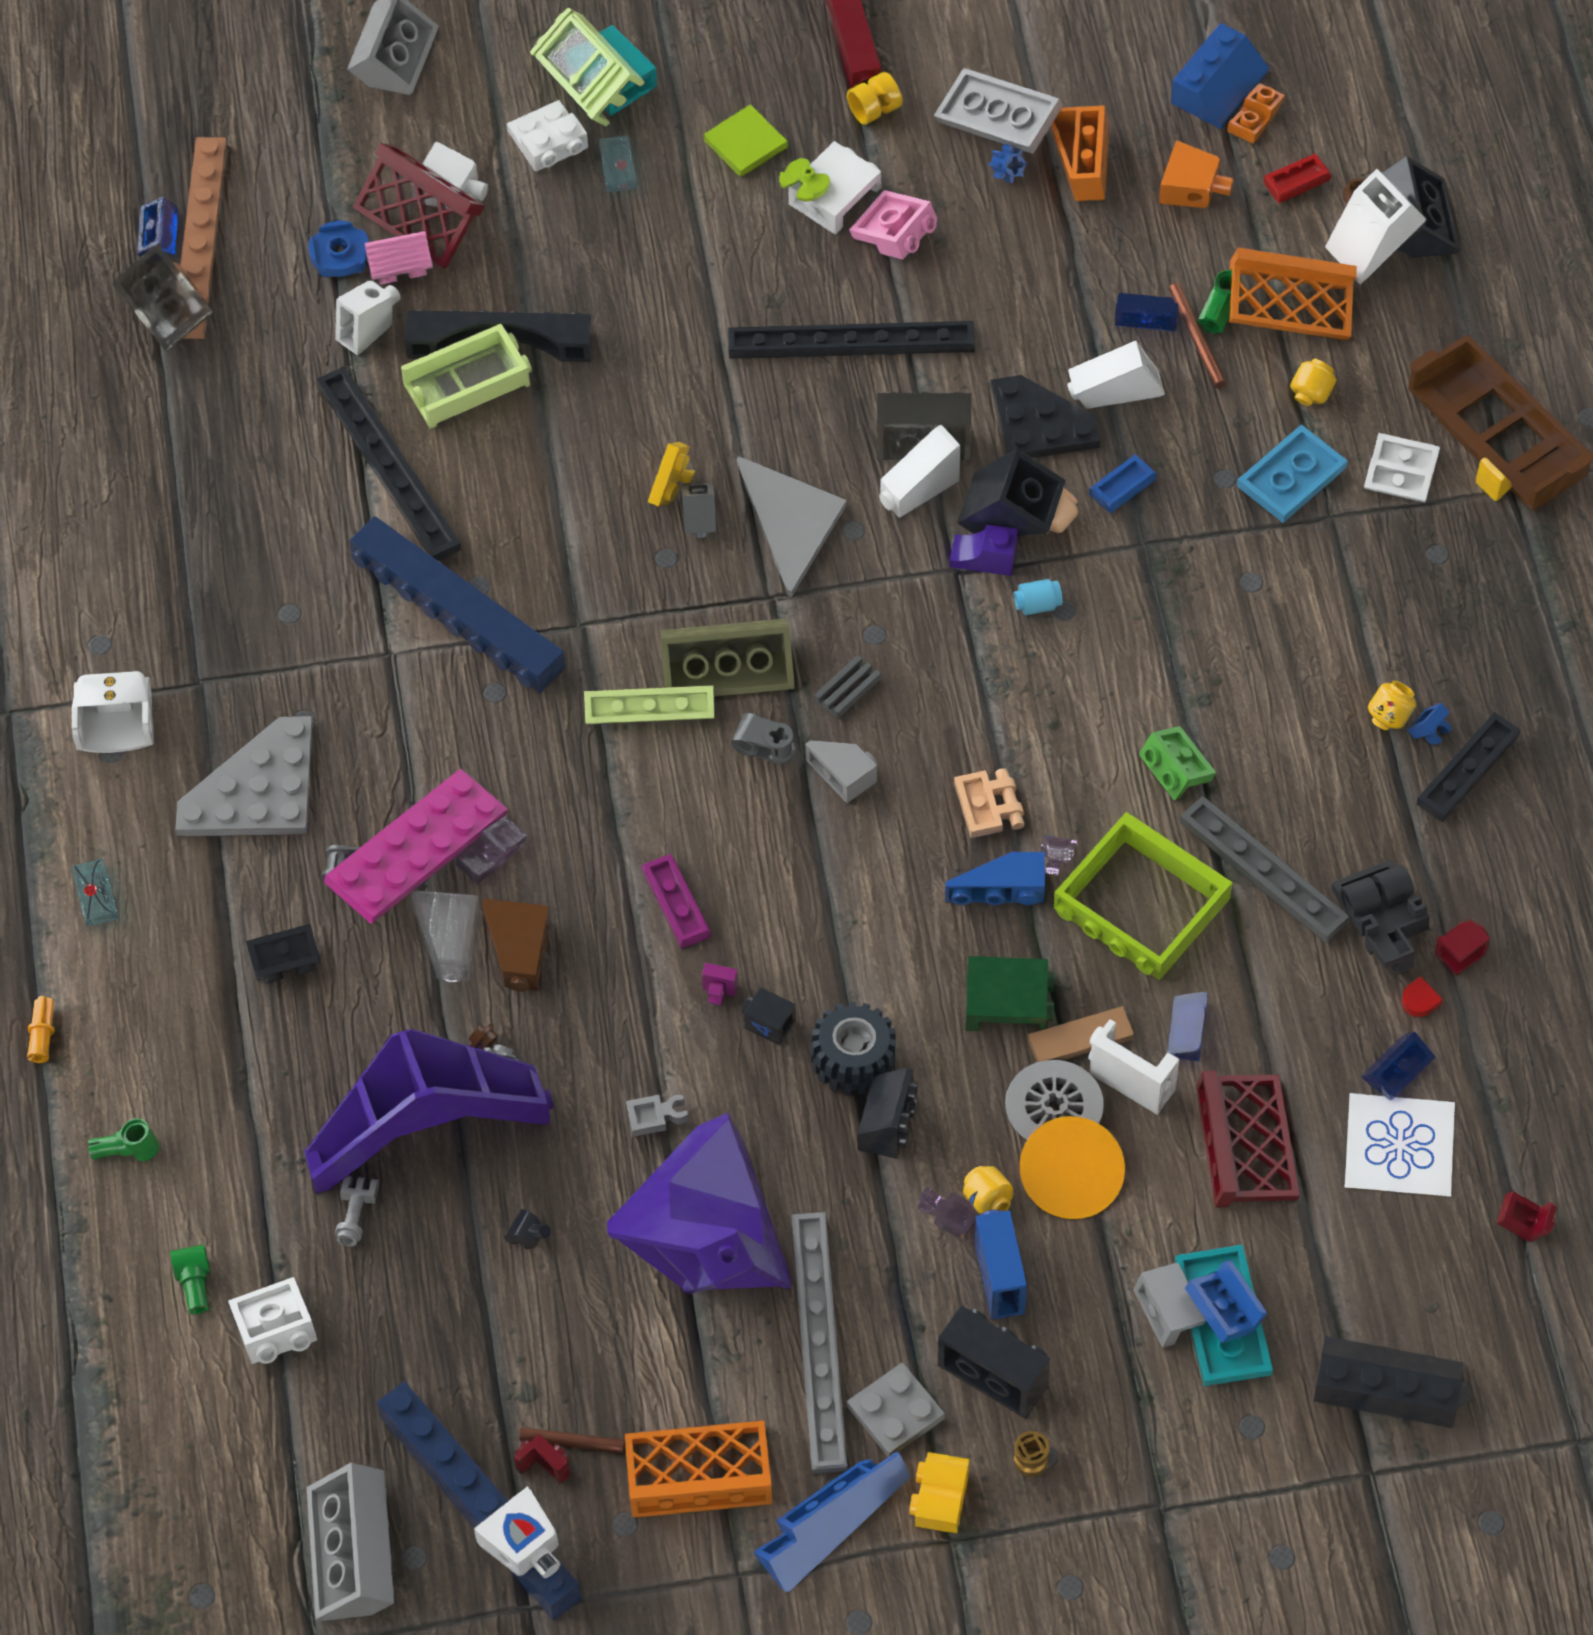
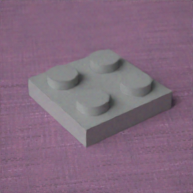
(895, 1410)

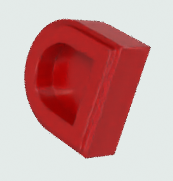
(1420, 998)

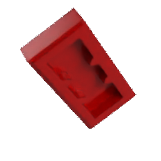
(1297, 178)

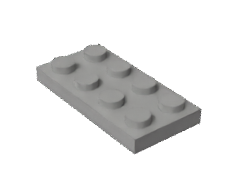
(998, 110)

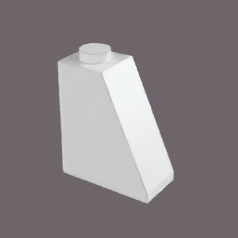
(1116, 378)
(922, 473)

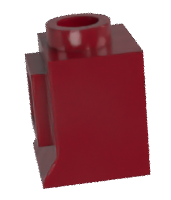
(1462, 946)

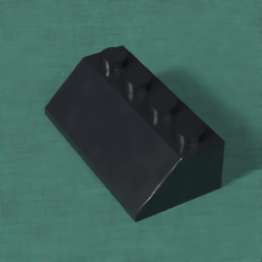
(1389, 1382)

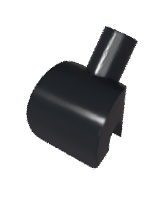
(527, 1230)

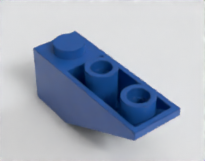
(1008, 879)

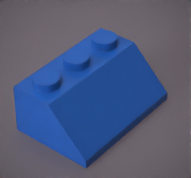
(1219, 76)

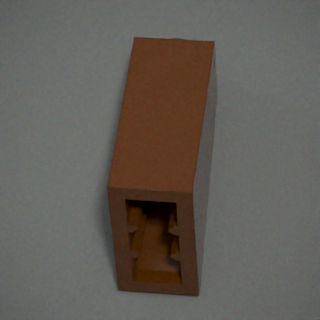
(518, 940)

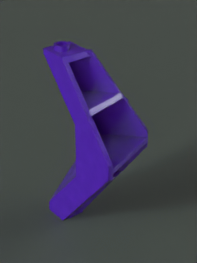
(418, 1085)
(704, 1216)

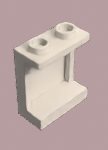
(849, 182)
(1130, 1073)

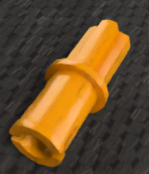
(41, 1030)

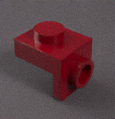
(1526, 1217)
(550, 1457)

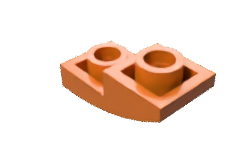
(1256, 113)

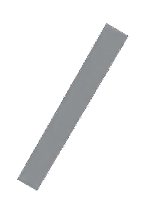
(819, 1343)

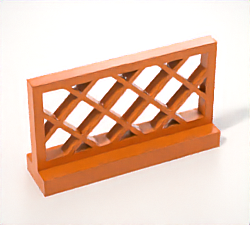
(1289, 270)
(700, 1491)

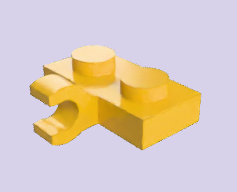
(671, 470)

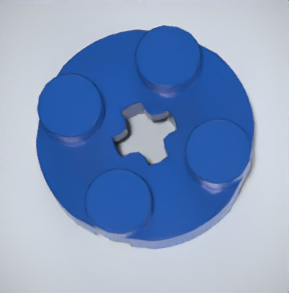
(342, 263)

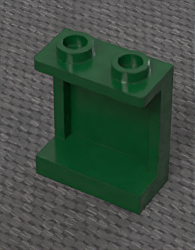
(1008, 991)

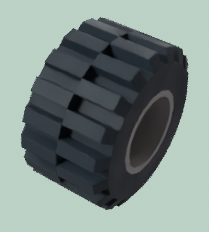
(852, 1047)

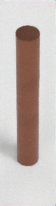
(574, 1440)

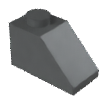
(699, 509)

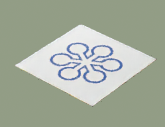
(1400, 1145)

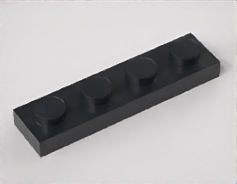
(1468, 767)

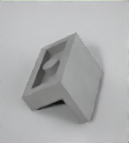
(1167, 1303)

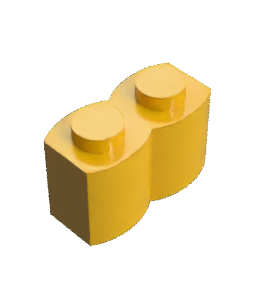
(941, 1492)

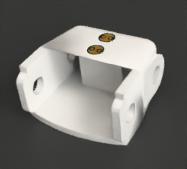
(112, 712)

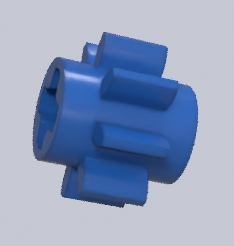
(1002, 158)

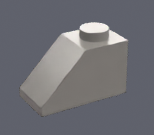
(843, 767)

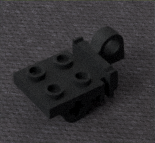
(1384, 911)

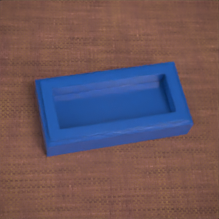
(1122, 483)

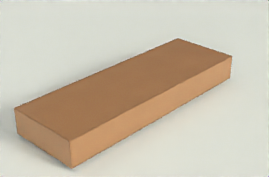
(1073, 1038)

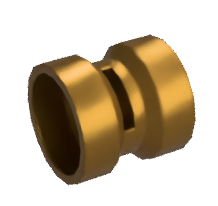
(1030, 1462)

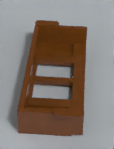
(1466, 374)

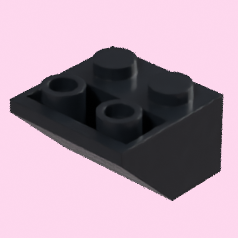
(888, 1113)

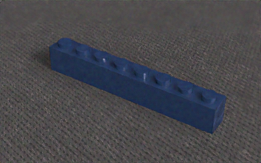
(457, 604)
(465, 1485)

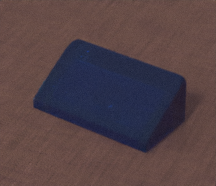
(158, 226)
(1187, 1025)
(1399, 1065)

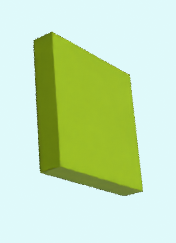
(745, 140)

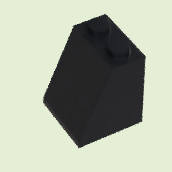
(1012, 495)

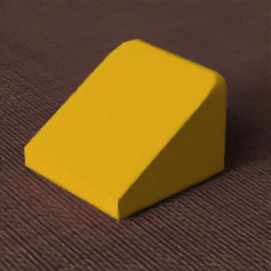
(1492, 480)

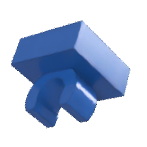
(1428, 722)

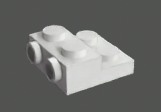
(548, 135)
(273, 1321)

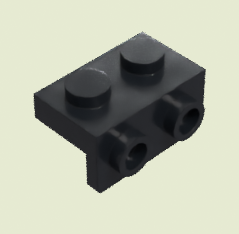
(283, 952)

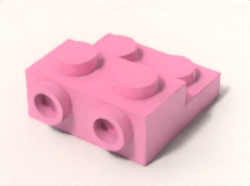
(895, 224)

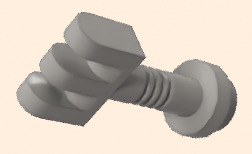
(349, 1232)

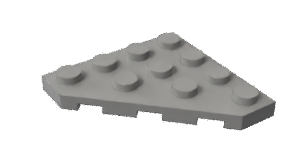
(257, 788)

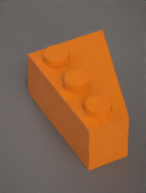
(1082, 145)

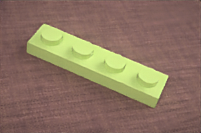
(649, 705)

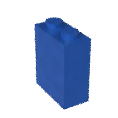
(1000, 1264)

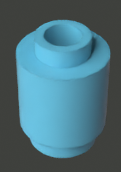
(1038, 596)

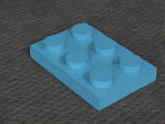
(1292, 473)

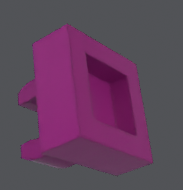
(719, 981)

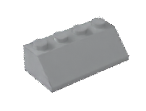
(350, 1543)

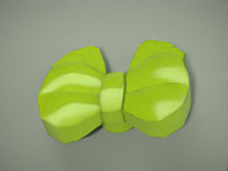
(813, 184)

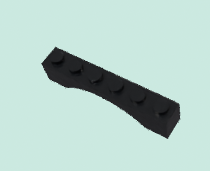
(560, 334)

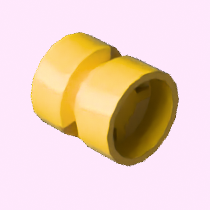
(878, 96)

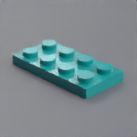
(1237, 1358)

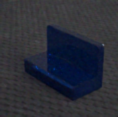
(1146, 312)

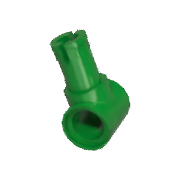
(133, 1139)
(191, 1270)

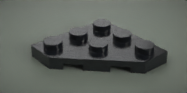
(1041, 420)

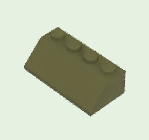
(729, 657)

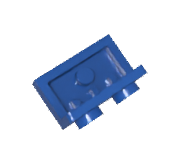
(1227, 1302)

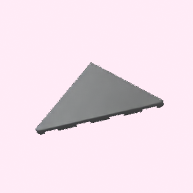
(792, 518)

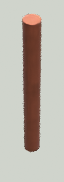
(1197, 335)

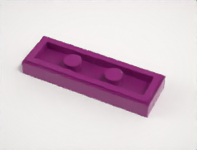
(676, 901)

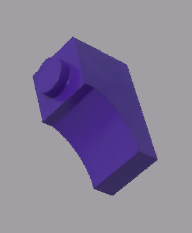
(986, 551)

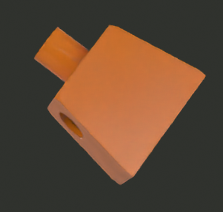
(1192, 178)

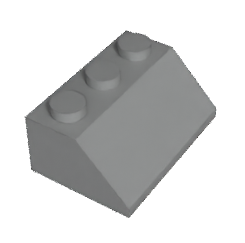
(393, 46)

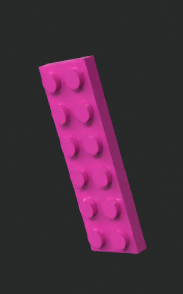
(415, 846)

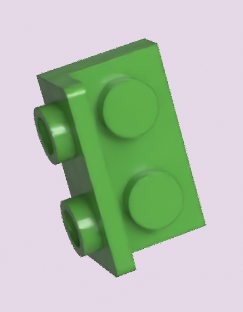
(1175, 761)

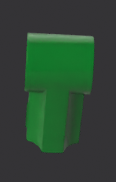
(1217, 308)

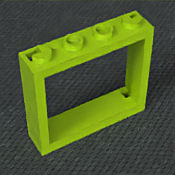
(1167, 855)

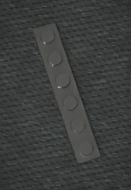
(1264, 869)

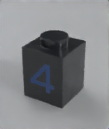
(769, 1015)

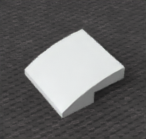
(1402, 467)

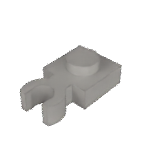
(649, 1114)

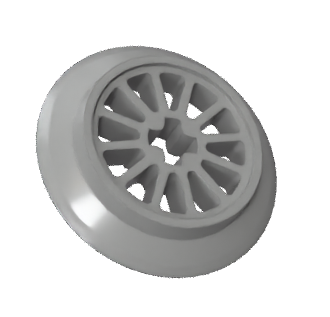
(1052, 1073)

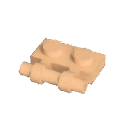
(979, 805)

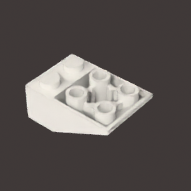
(1373, 225)

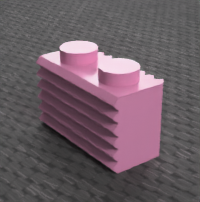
(398, 257)

